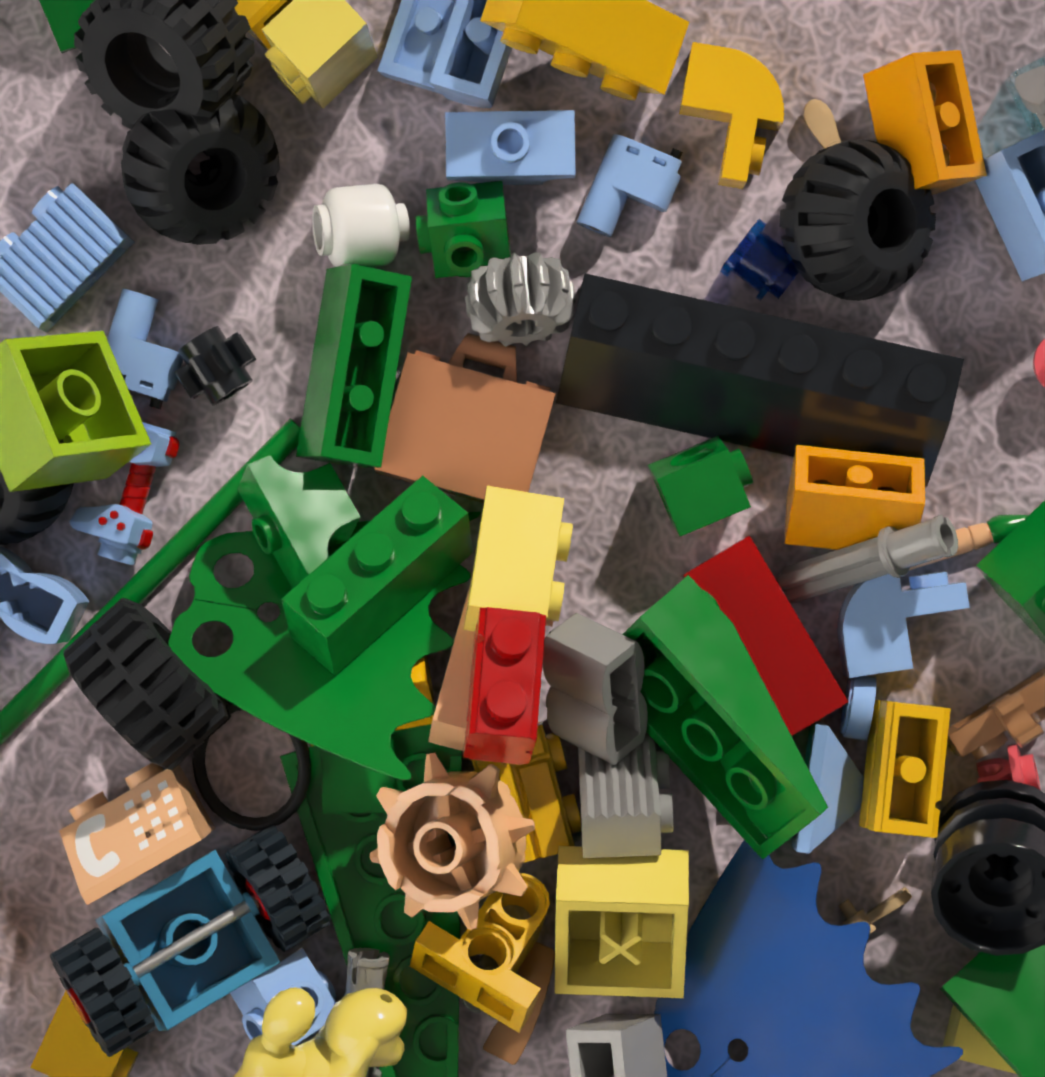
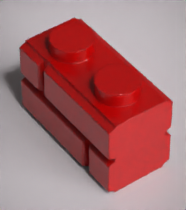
(505, 686)

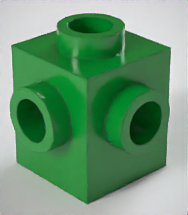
(464, 227)

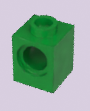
(702, 484)

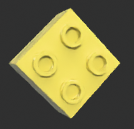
(621, 924)

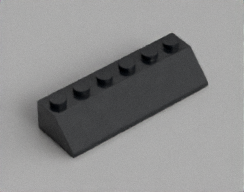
(752, 376)

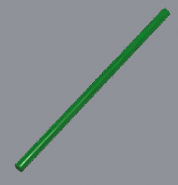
(148, 577)

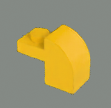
(735, 90)

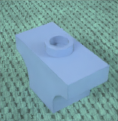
(510, 146)

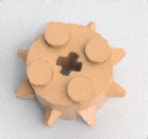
(486, 833)

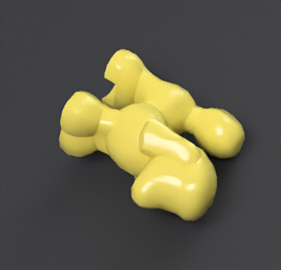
(357, 1035)

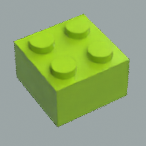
(67, 392)

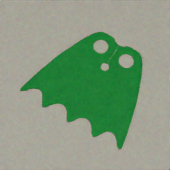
(288, 686)

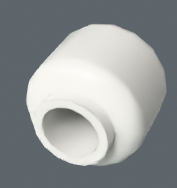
(360, 225)

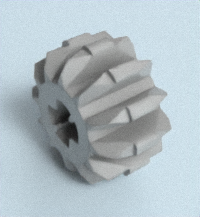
(520, 299)

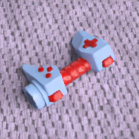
(123, 526)

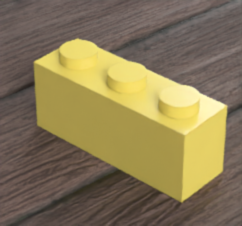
(318, 48)

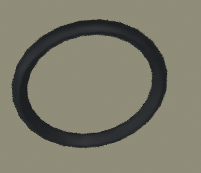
(251, 823)

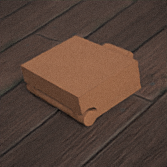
(465, 424)

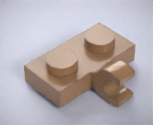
(1014, 710)

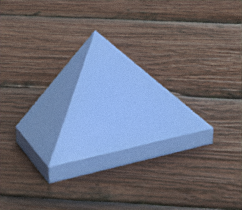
(837, 781)

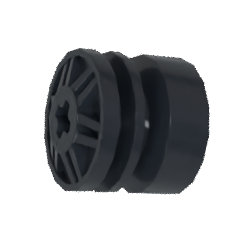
(992, 868)

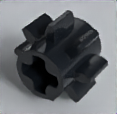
(215, 365)

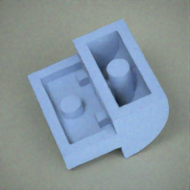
(446, 50)

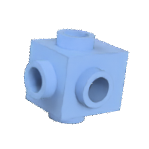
(291, 972)

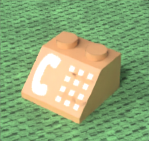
(134, 831)

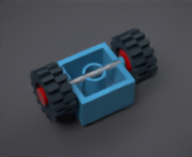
(190, 940)

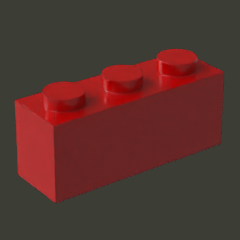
(771, 633)

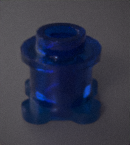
(761, 263)

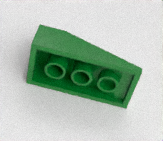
(720, 719)

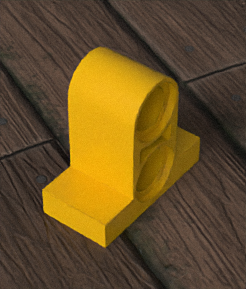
(497, 935)

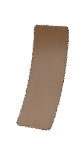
(503, 1040)

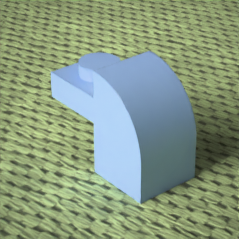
(874, 623)

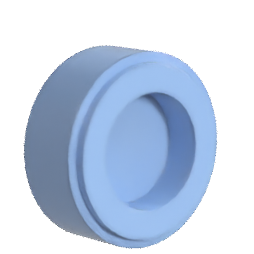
(858, 712)

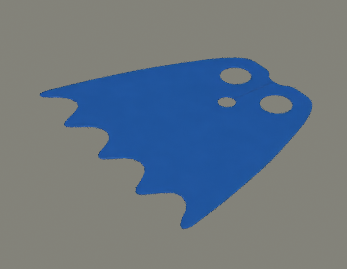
(789, 986)

